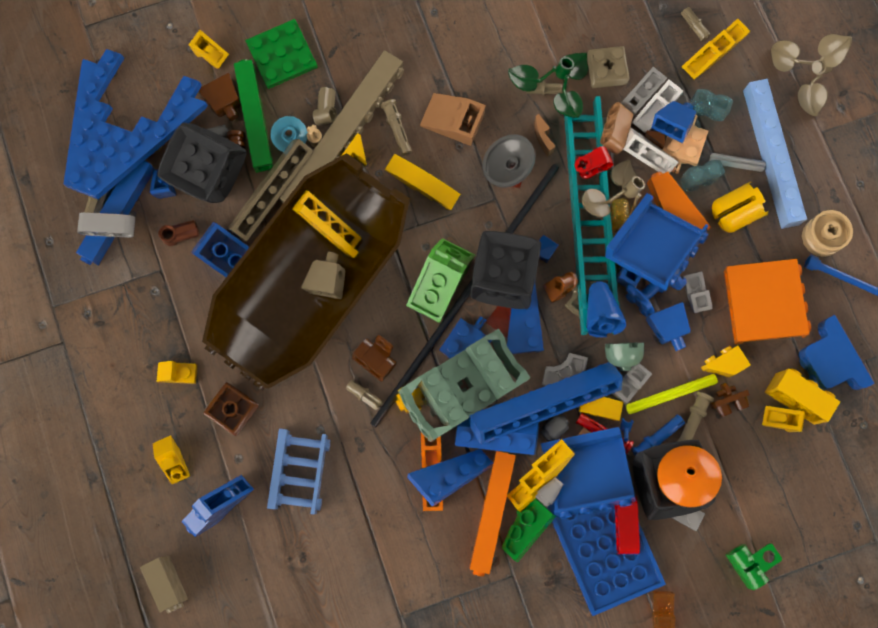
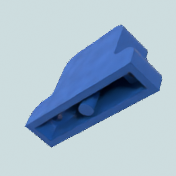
(834, 359)
(216, 505)

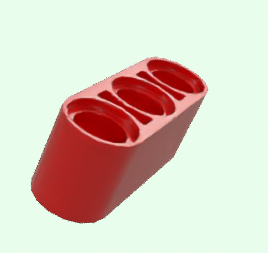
(627, 529)

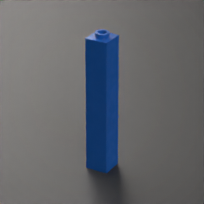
(119, 202)

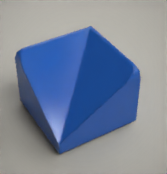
(548, 248)

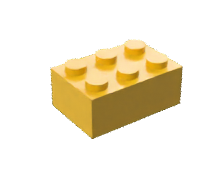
(802, 395)

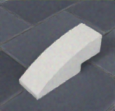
(667, 94)

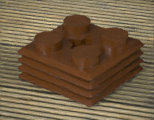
(218, 411)

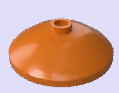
(685, 488)

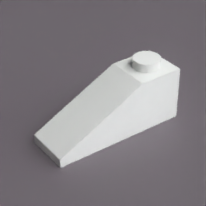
(648, 152)

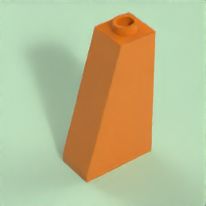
(672, 198)

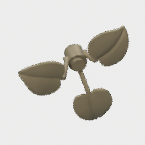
(833, 51)
(622, 175)

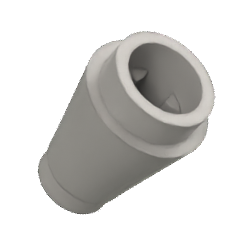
(549, 492)

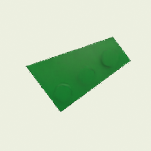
(526, 529)

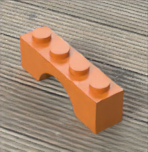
(431, 455)

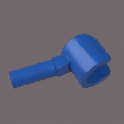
(626, 428)

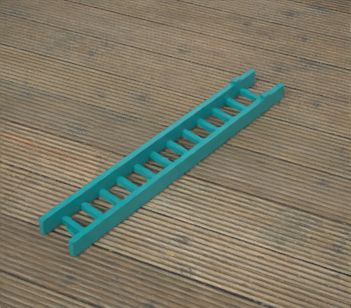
(575, 206)

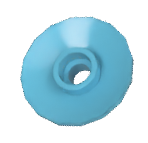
(286, 123)

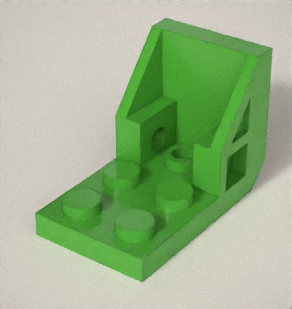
(439, 279)

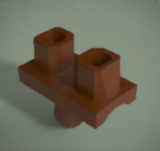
(722, 406)

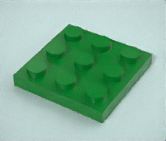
(281, 54)

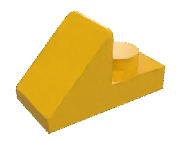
(208, 49)
(356, 149)
(176, 372)
(783, 419)

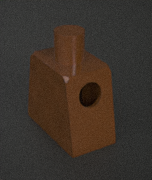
(222, 97)

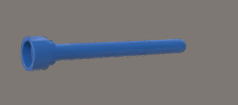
(813, 263)

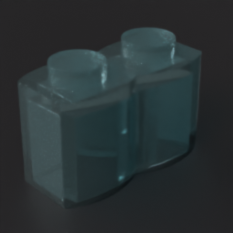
(713, 106)
(702, 175)

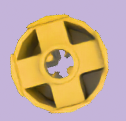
(743, 216)

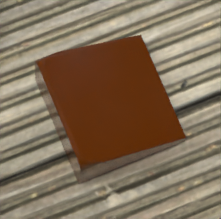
(656, 138)

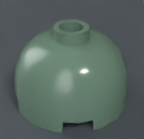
(624, 354)

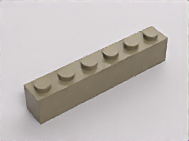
(270, 189)

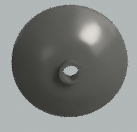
(505, 154)

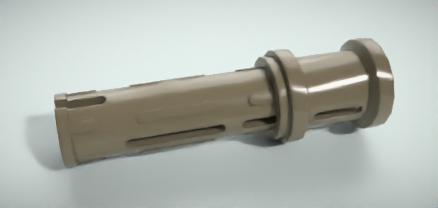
(394, 120)
(698, 412)

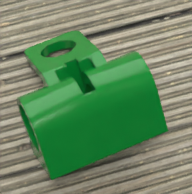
(752, 566)

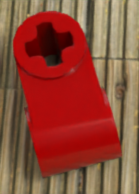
(595, 162)

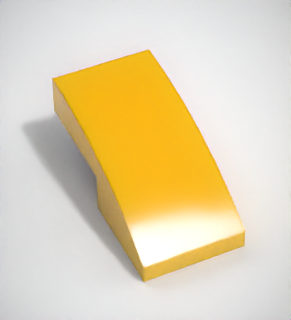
(603, 407)

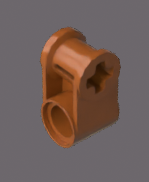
(560, 286)

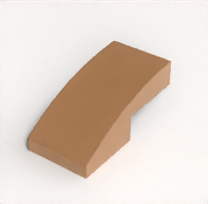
(542, 131)

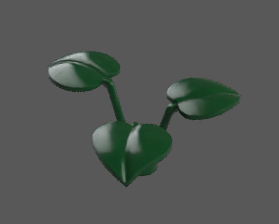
(572, 65)

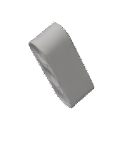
(106, 225)

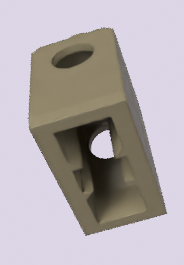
(325, 277)

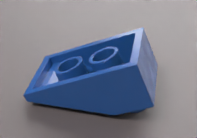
(219, 249)

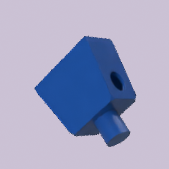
(674, 120)
(670, 325)

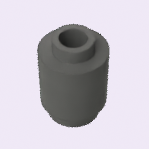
(555, 428)

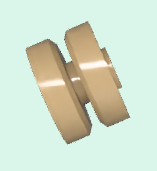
(827, 233)

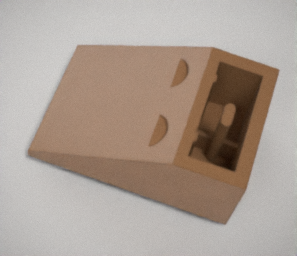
(454, 117)

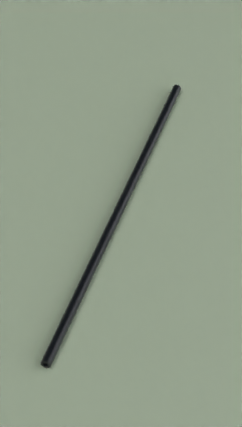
(458, 304)

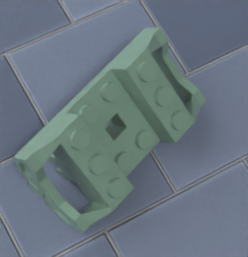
(482, 373)

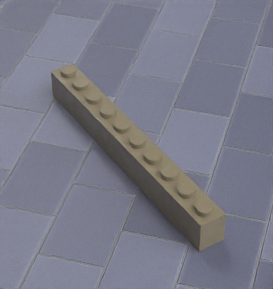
(352, 117)

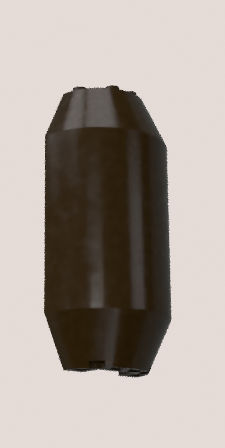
(262, 313)

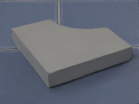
(571, 366)

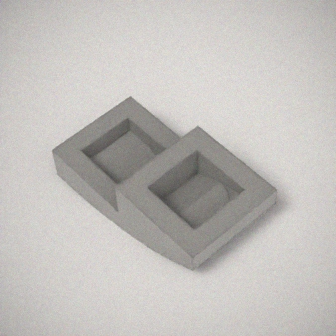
(696, 292)
(632, 383)

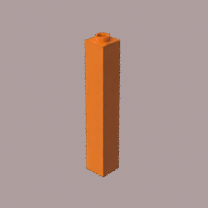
(492, 513)

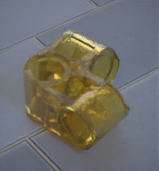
(619, 214)

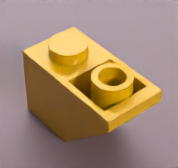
(728, 364)
(170, 459)

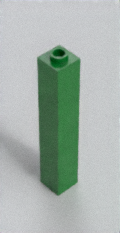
(253, 115)

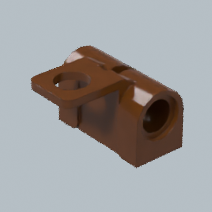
(375, 357)

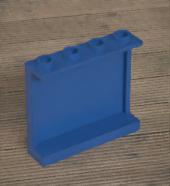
(655, 244)
(595, 475)

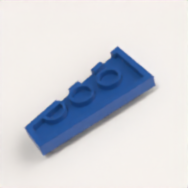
(525, 328)
(446, 477)

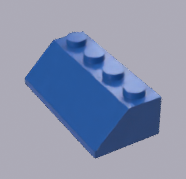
(521, 441)

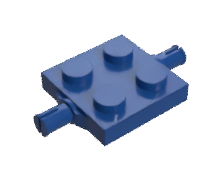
(462, 337)

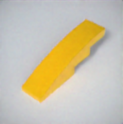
(716, 49)
(422, 181)
(543, 471)

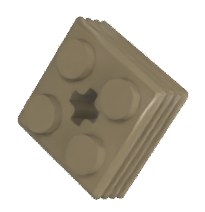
(600, 74)

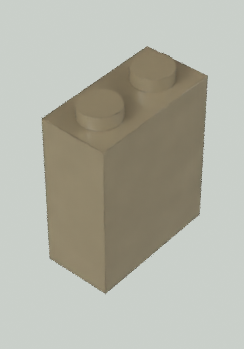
(164, 584)

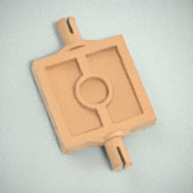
(689, 150)

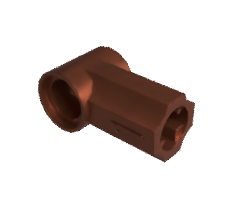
(180, 232)

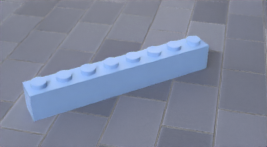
(774, 153)

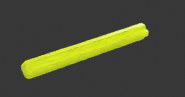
(671, 394)

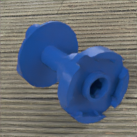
(641, 298)

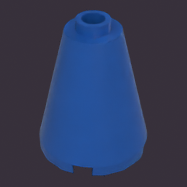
(603, 311)

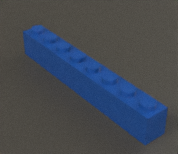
(545, 402)

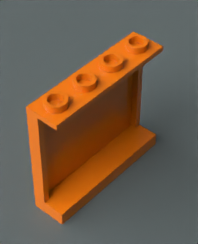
(766, 301)

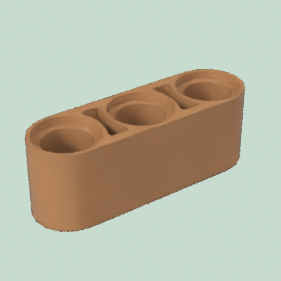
(616, 128)

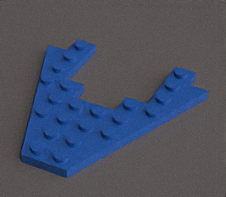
(106, 153)

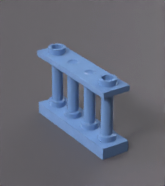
(282, 459)

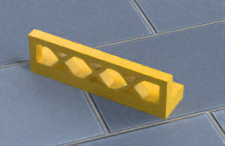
(324, 227)

